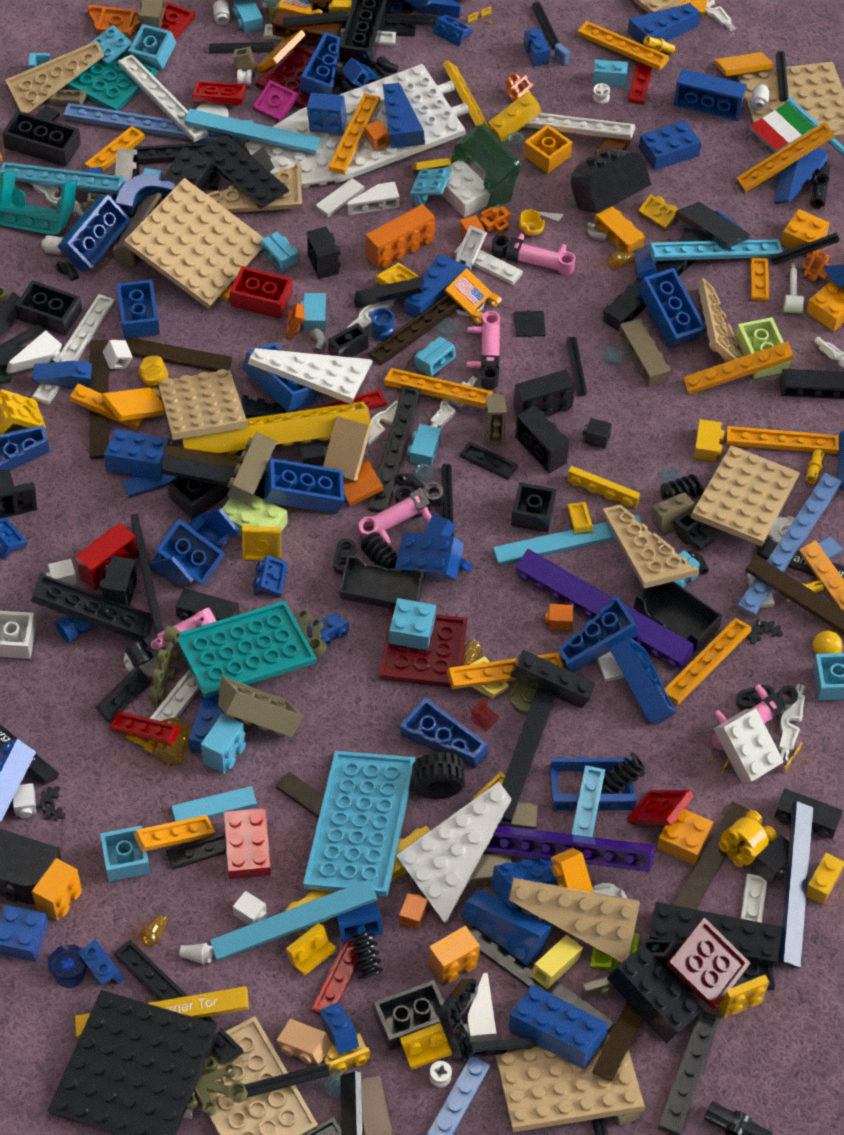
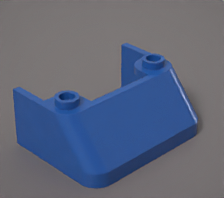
(214, 527)

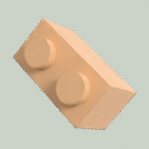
(304, 1042)

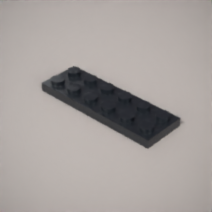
(244, 171)
(91, 607)
(753, 939)

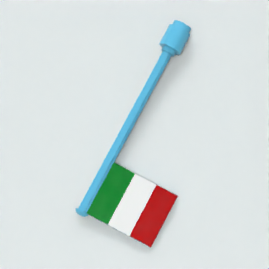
(786, 126)

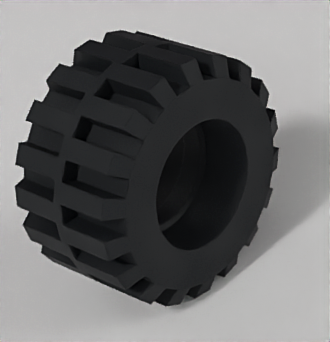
(438, 775)

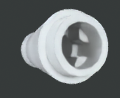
(198, 953)

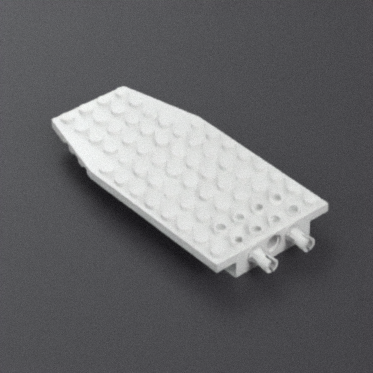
(427, 101)

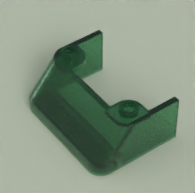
(493, 159)

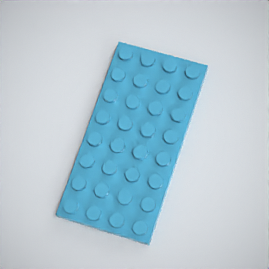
(360, 822)

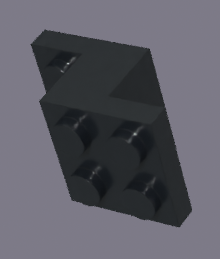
(15, 499)

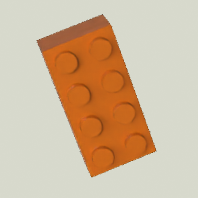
(400, 237)

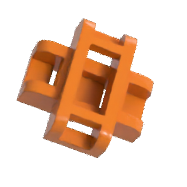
(517, 86)
(495, 215)
(818, 267)

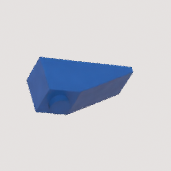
(441, 7)
(63, 373)

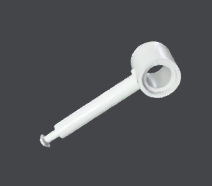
(793, 302)

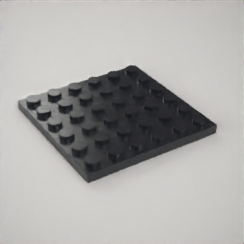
(133, 1068)

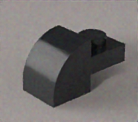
(691, 532)

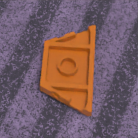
(123, 19)

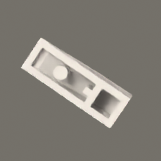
(377, 198)
(40, 351)
(480, 1018)

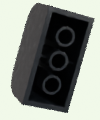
(608, 179)
(23, 865)

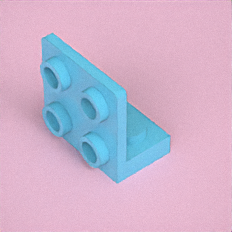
(113, 44)
(429, 183)

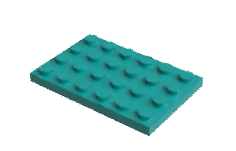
(246, 648)

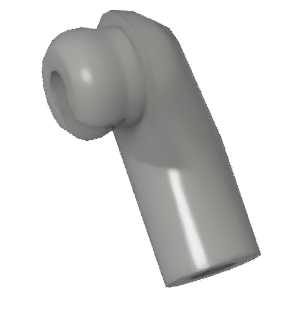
(594, 234)
(320, 339)

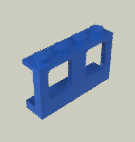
(607, 801)

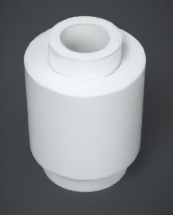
(221, 12)
(760, 97)
(50, 244)

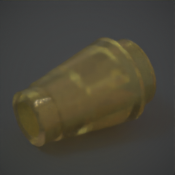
(619, 259)
(471, 652)
(153, 931)

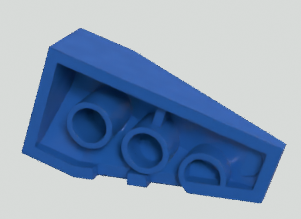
(797, 173)

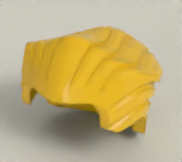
(152, 371)

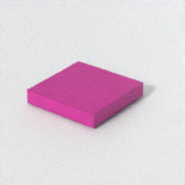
(275, 101)

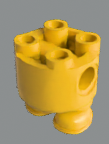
(746, 838)

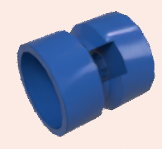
(382, 323)
(70, 627)

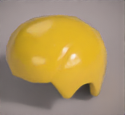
(531, 219)
(827, 642)

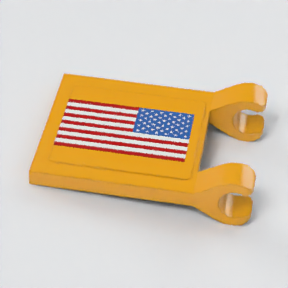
(300, 7)
(470, 294)

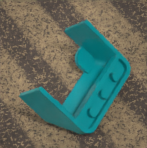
(19, 215)

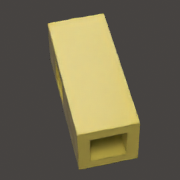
(556, 961)

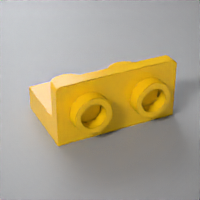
(658, 211)
(310, 949)
(426, 1046)
(357, 1057)

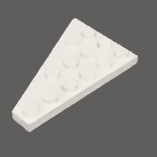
(324, 373)
(450, 852)

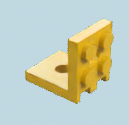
(19, 411)
(744, 996)

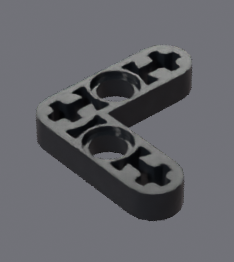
(451, 1013)

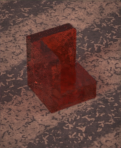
(483, 716)

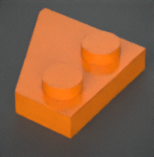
(294, 319)

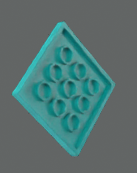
(108, 83)

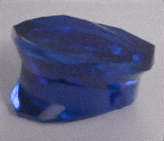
(67, 966)

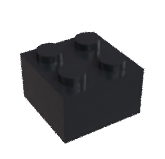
(323, 252)
(533, 507)
(119, 580)

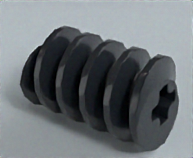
(685, 484)
(379, 551)
(624, 775)
(366, 954)

